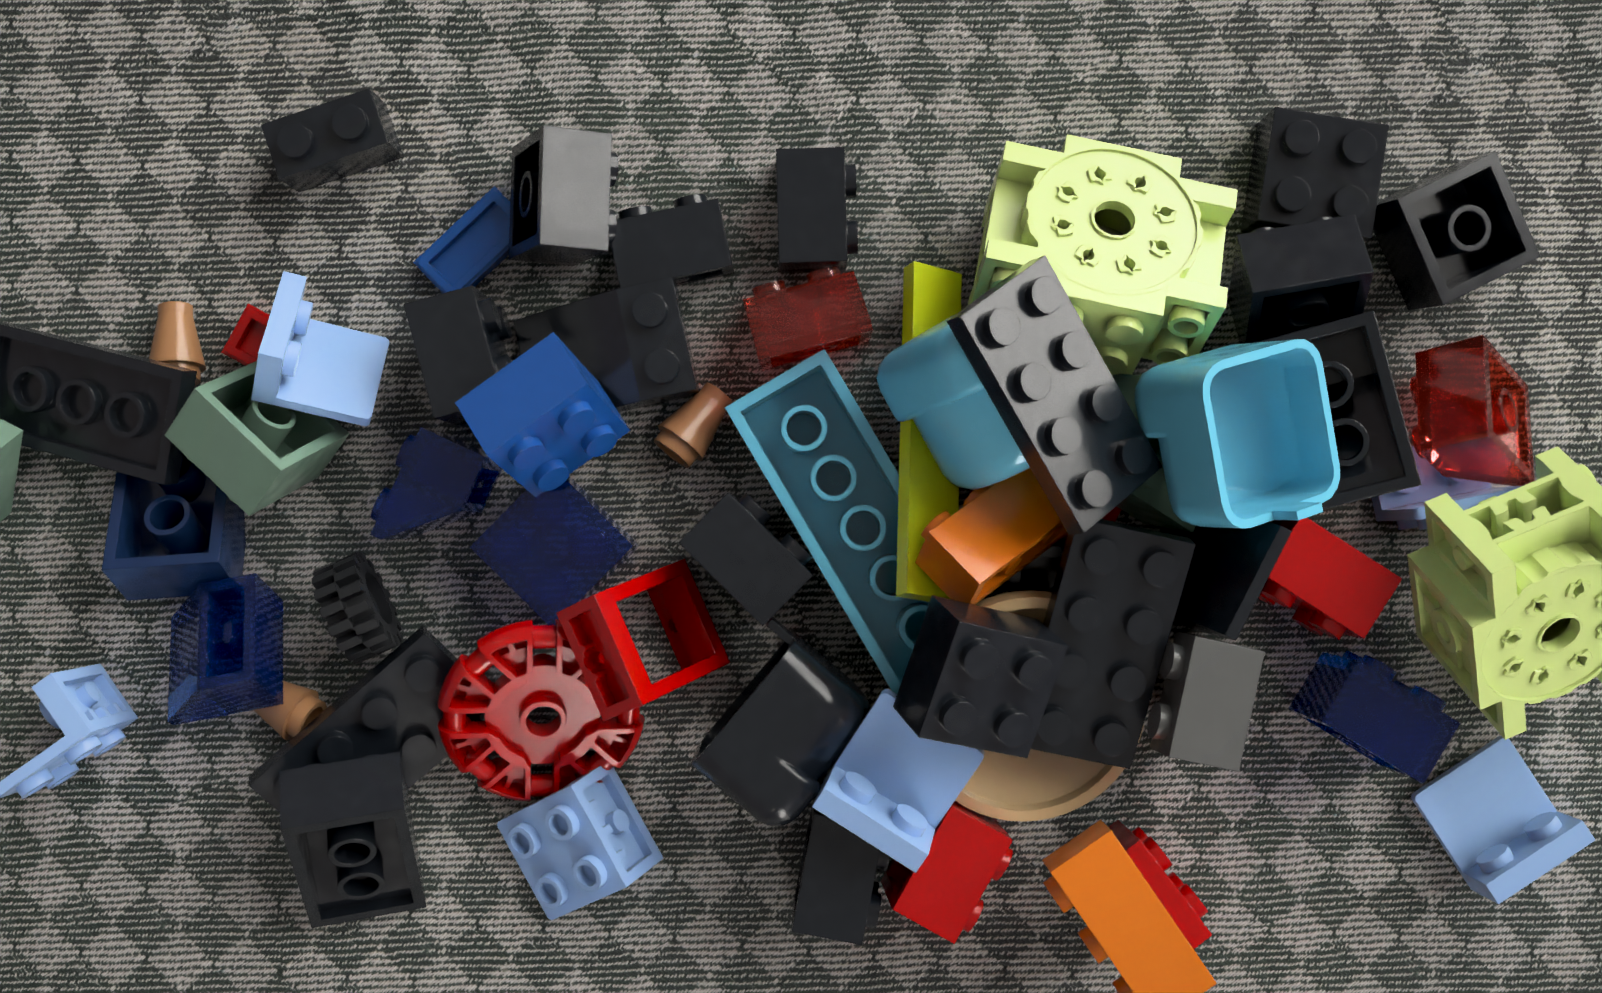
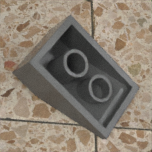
(1205, 700)

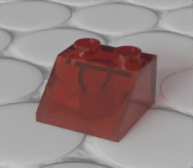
(807, 318)
(1472, 414)

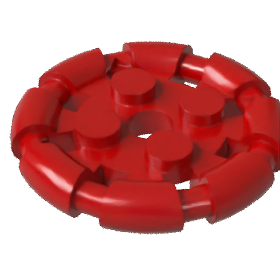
(526, 685)

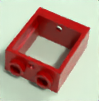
(598, 627)

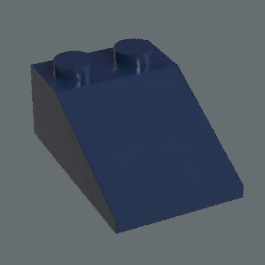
(172, 535)

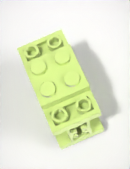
(1123, 239)
(1515, 590)

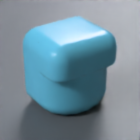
(942, 394)
(1243, 433)

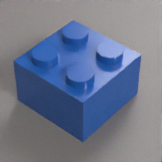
(542, 416)

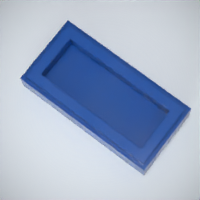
(470, 245)

